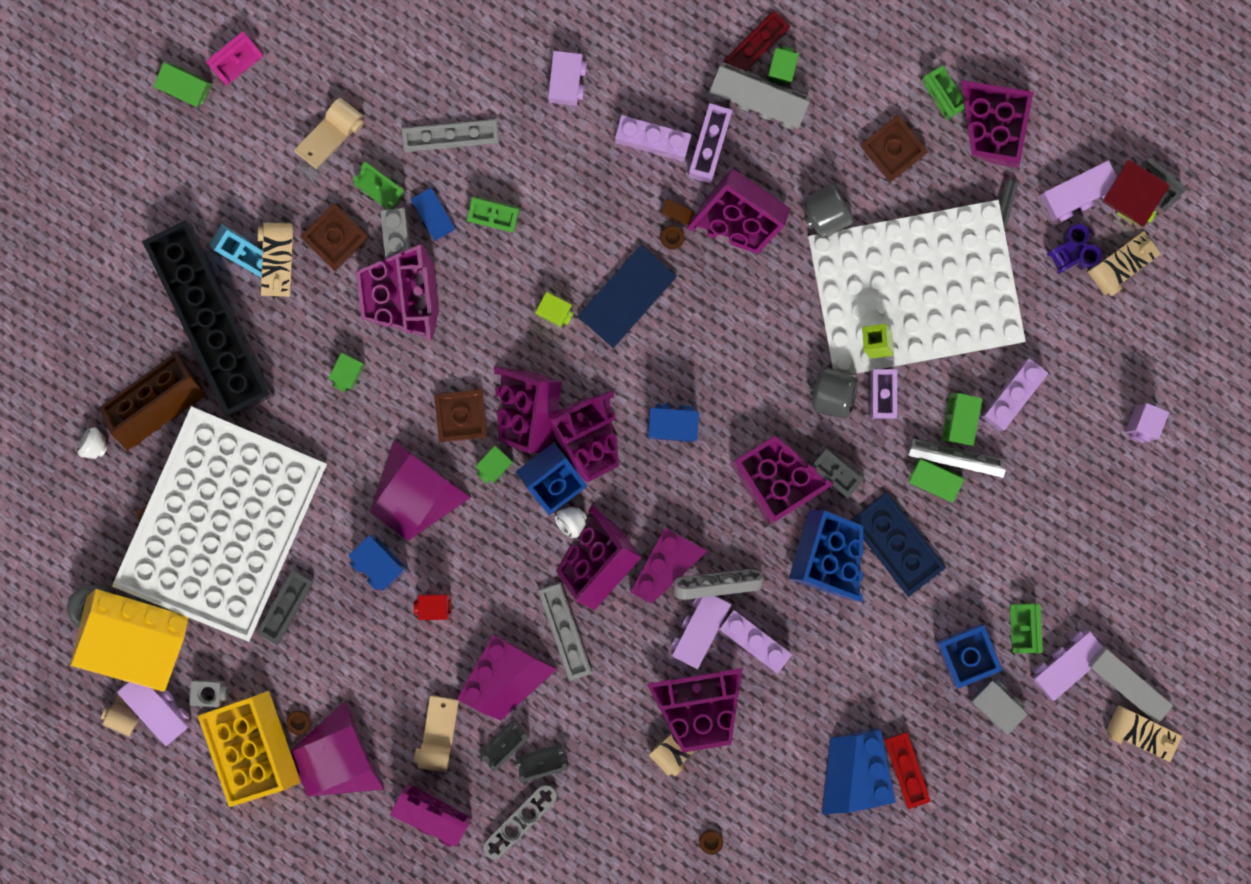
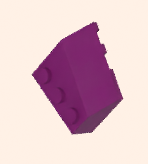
(996, 122)
(741, 213)
(526, 404)
(778, 479)
(597, 561)
(503, 678)
(430, 815)

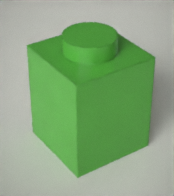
(783, 66)
(346, 372)
(493, 465)

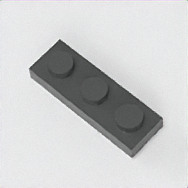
(285, 607)

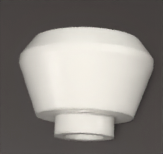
(92, 444)
(570, 521)

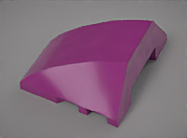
(400, 292)
(587, 435)
(413, 494)
(700, 708)
(334, 758)

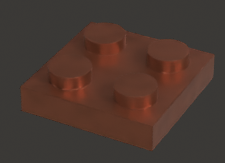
(893, 148)
(334, 237)
(460, 416)

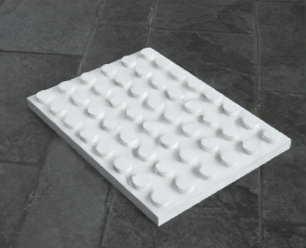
(929, 276)
(219, 524)

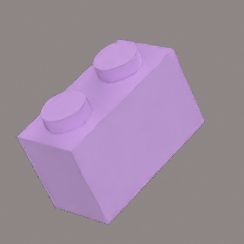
(566, 77)
(883, 394)
(1146, 423)

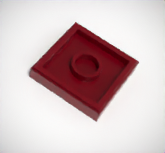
(1135, 193)

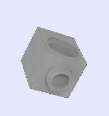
(197, 695)

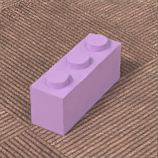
(652, 138)
(710, 143)
(1079, 192)
(1014, 394)
(699, 630)
(755, 641)
(1067, 665)
(156, 711)

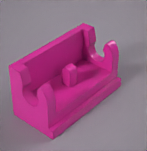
(234, 58)

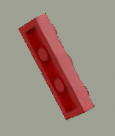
(907, 770)

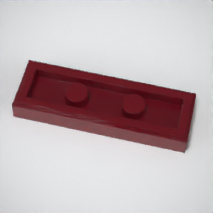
(758, 42)

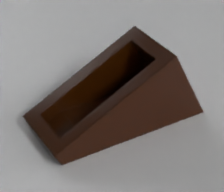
(677, 212)

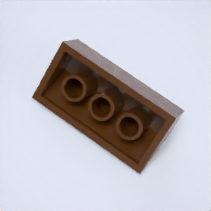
(151, 401)

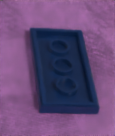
(627, 296)
(898, 544)

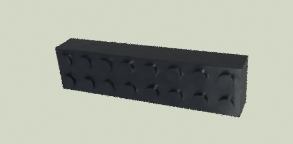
(208, 318)

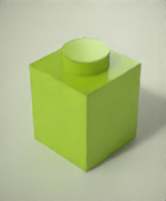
(555, 310)
(878, 341)

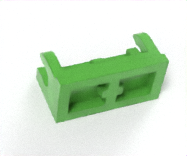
(182, 84)
(944, 92)
(378, 187)
(493, 214)
(961, 419)
(936, 479)
(1026, 628)

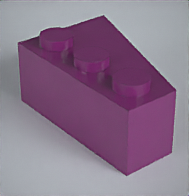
(665, 564)

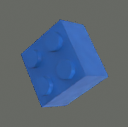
(673, 424)
(551, 478)
(377, 563)
(968, 656)

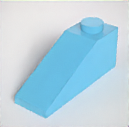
(238, 249)

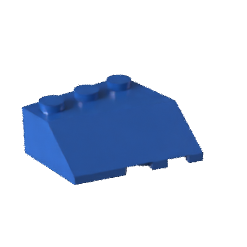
(830, 555)
(857, 773)

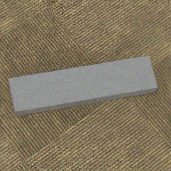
(450, 135)
(956, 457)
(564, 631)
(1130, 685)

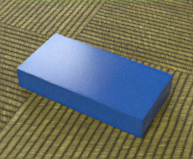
(433, 214)

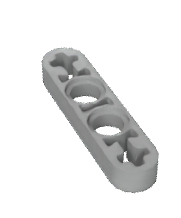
(718, 584)
(518, 819)

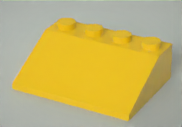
(128, 640)
(250, 749)

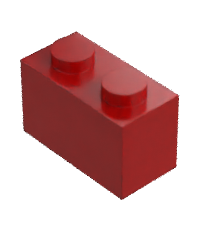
(433, 606)

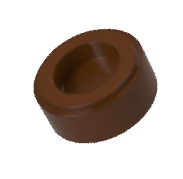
(672, 237)
(298, 722)
(711, 842)

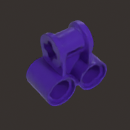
(1072, 252)

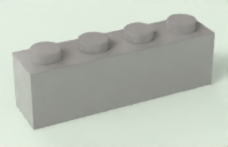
(759, 95)

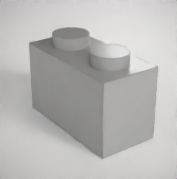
(395, 231)
(998, 706)

